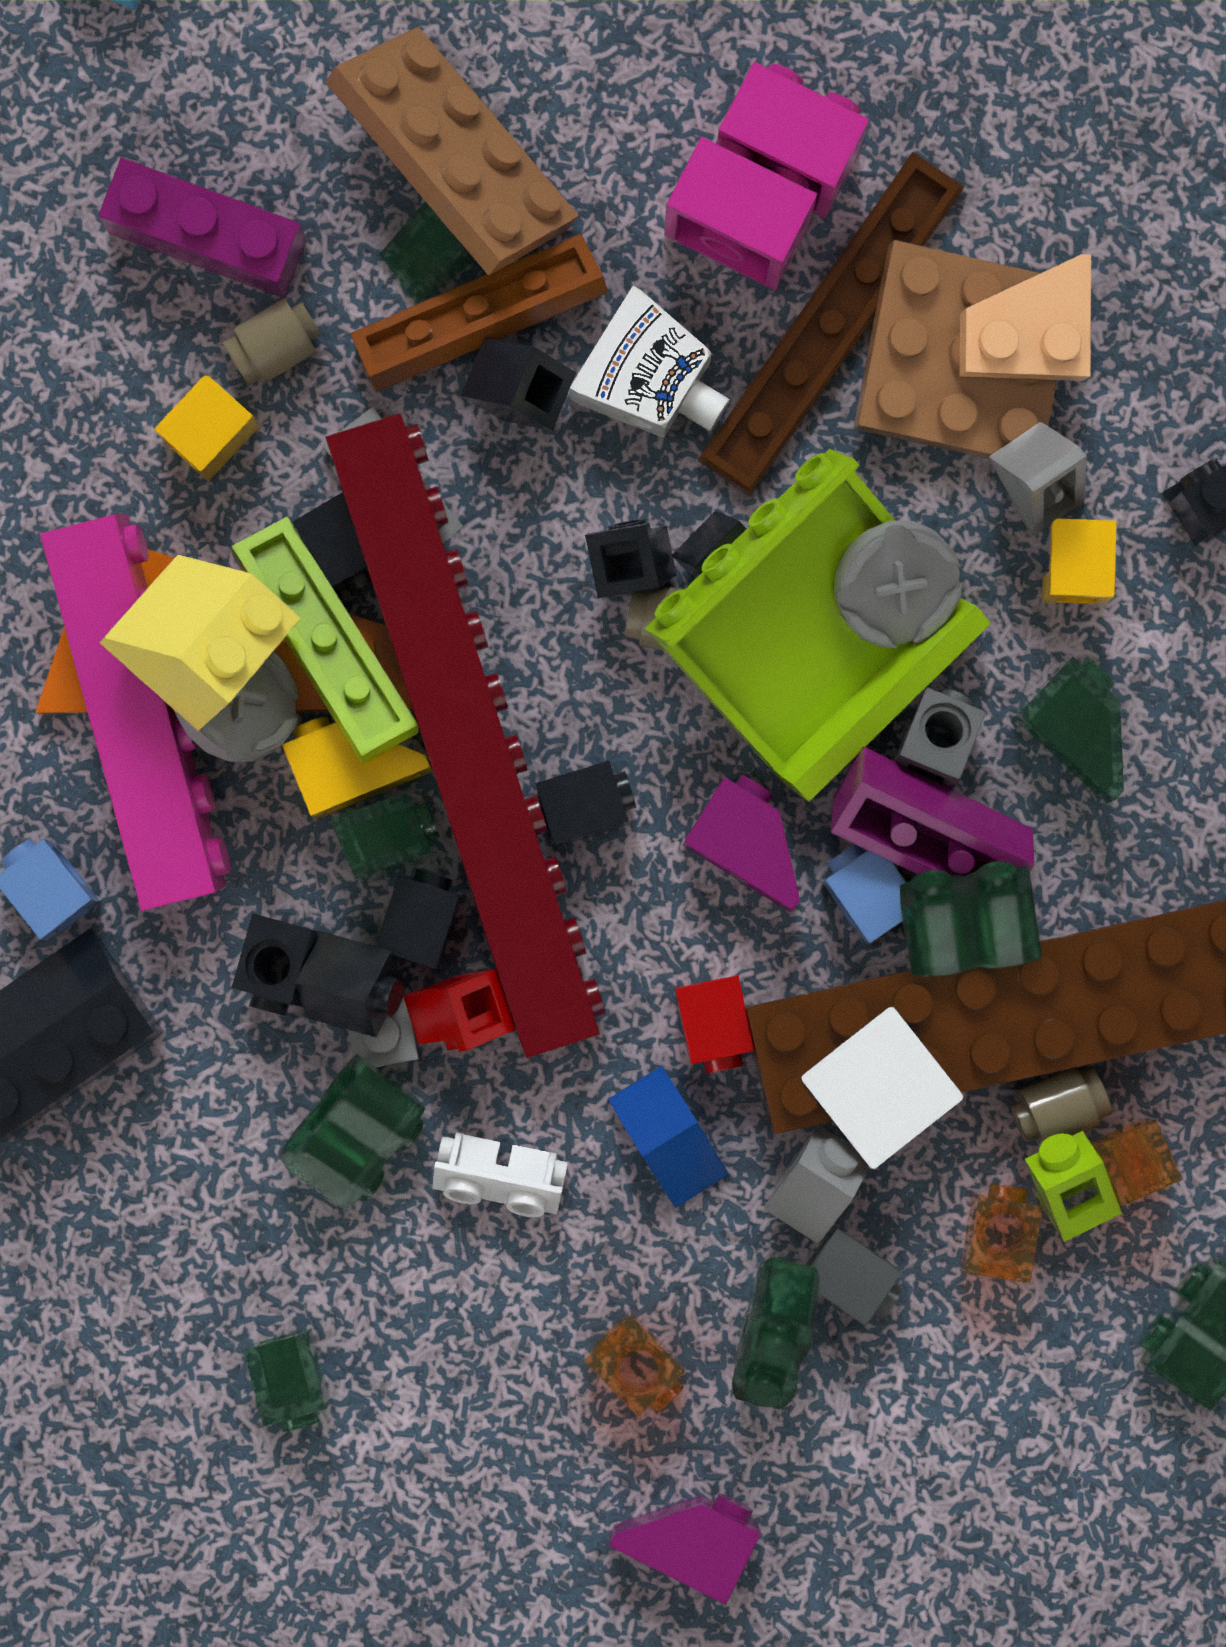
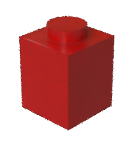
(715, 1023)

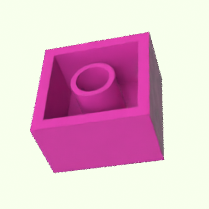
(796, 129)
(739, 211)

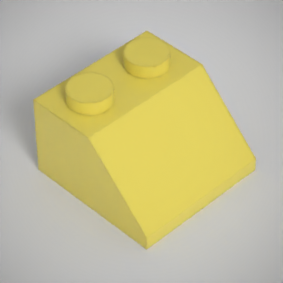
(200, 635)

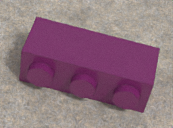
(202, 227)
(923, 821)

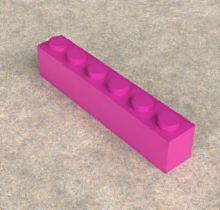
(137, 734)

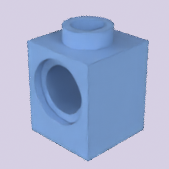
(45, 888)
(866, 891)

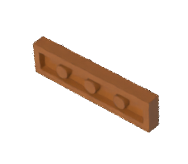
(479, 310)

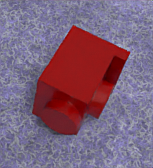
(460, 1011)

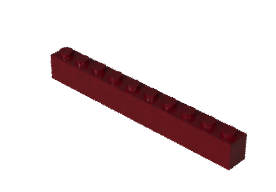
(463, 733)

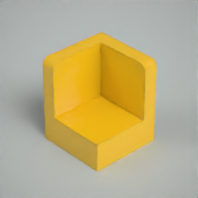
(207, 427)
(1081, 562)

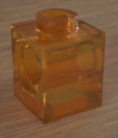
(1137, 1160)
(1010, 1262)
(623, 1338)

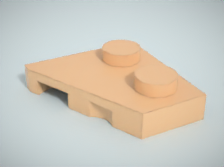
(1032, 328)

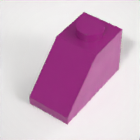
(746, 840)
(693, 1542)

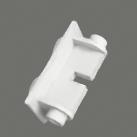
(474, 1175)

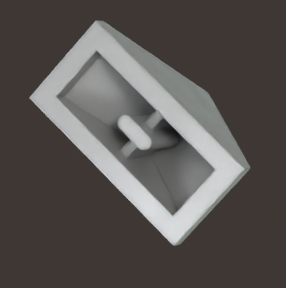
(1042, 475)

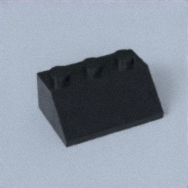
(65, 1029)

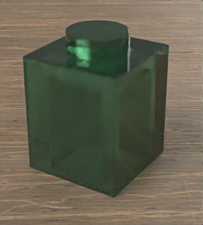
(288, 1379)

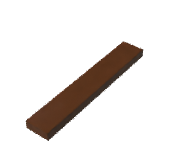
(826, 327)

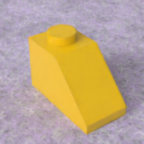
(332, 773)

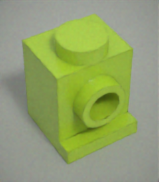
(1064, 1169)

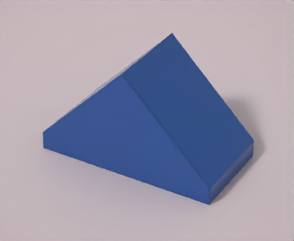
(668, 1136)

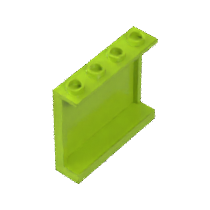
(771, 642)

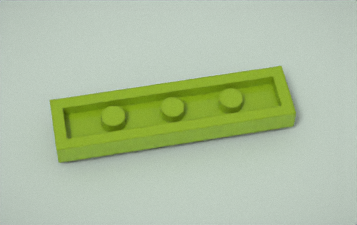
(328, 642)

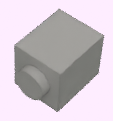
(818, 1184)

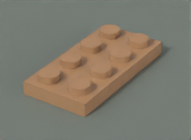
(452, 149)

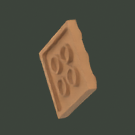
(914, 358)

